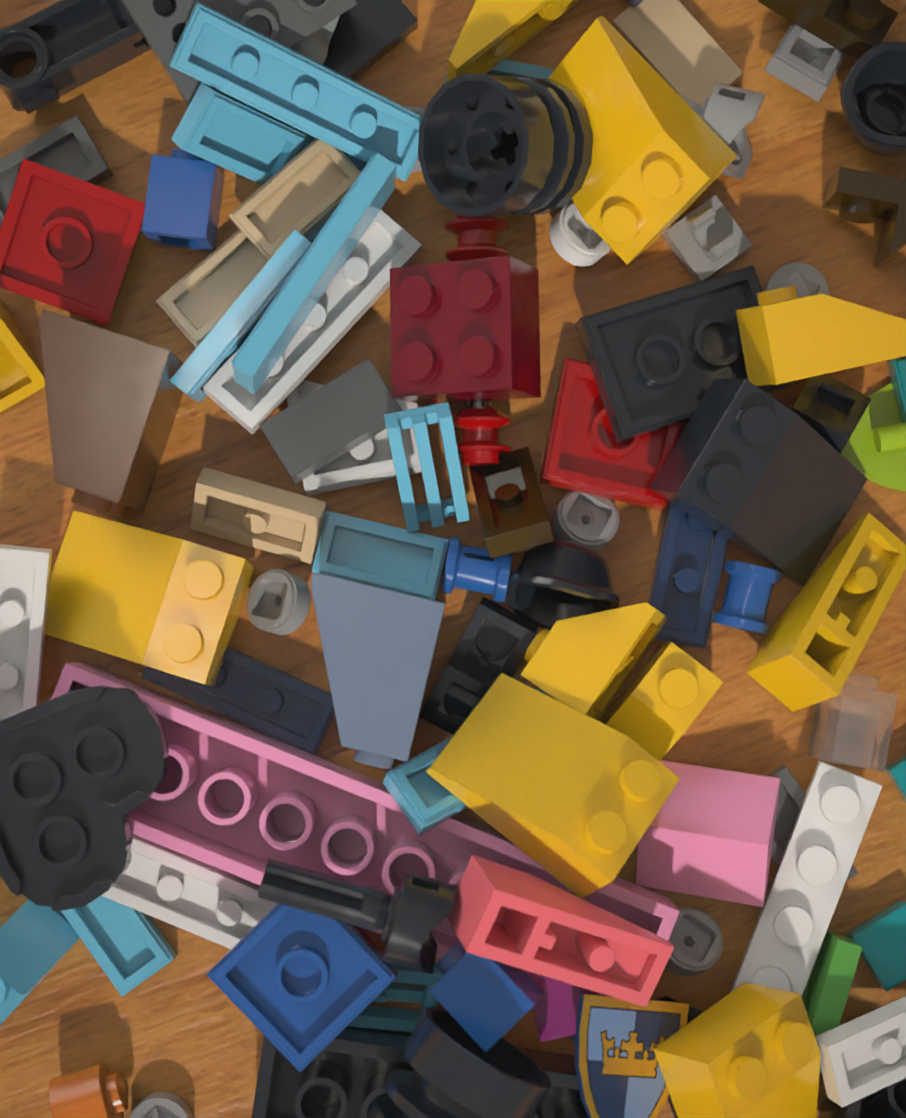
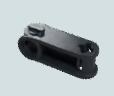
(71, 46)

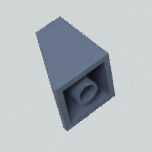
(376, 663)

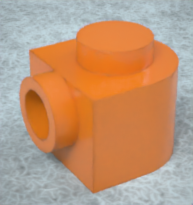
(88, 1094)

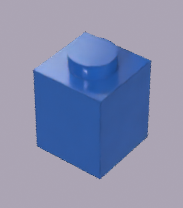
(183, 202)
(483, 994)

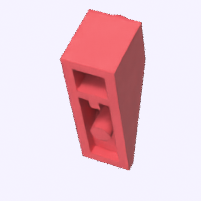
(554, 933)

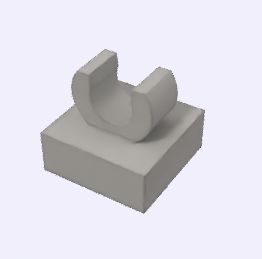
(707, 240)

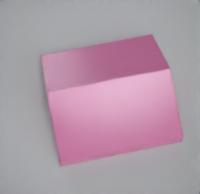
(712, 835)

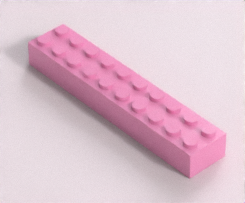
(253, 799)

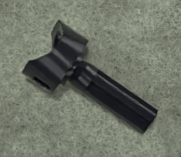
(404, 917)

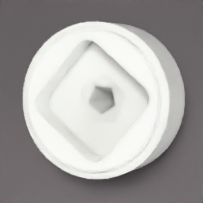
(575, 238)

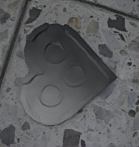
(68, 789)

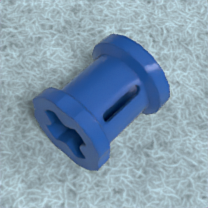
(475, 571)
(747, 597)

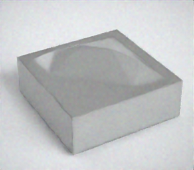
(805, 62)

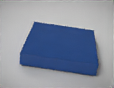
(301, 979)

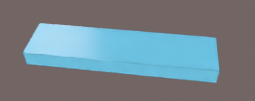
(296, 89)
(314, 273)

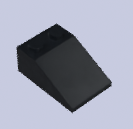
(760, 478)

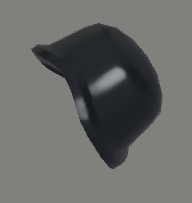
(876, 99)
(560, 583)

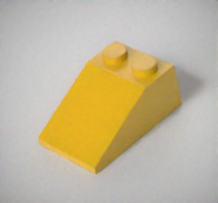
(647, 143)
(146, 597)
(554, 782)
(744, 1058)

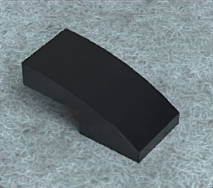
(489, 646)

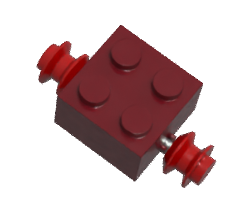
(467, 334)

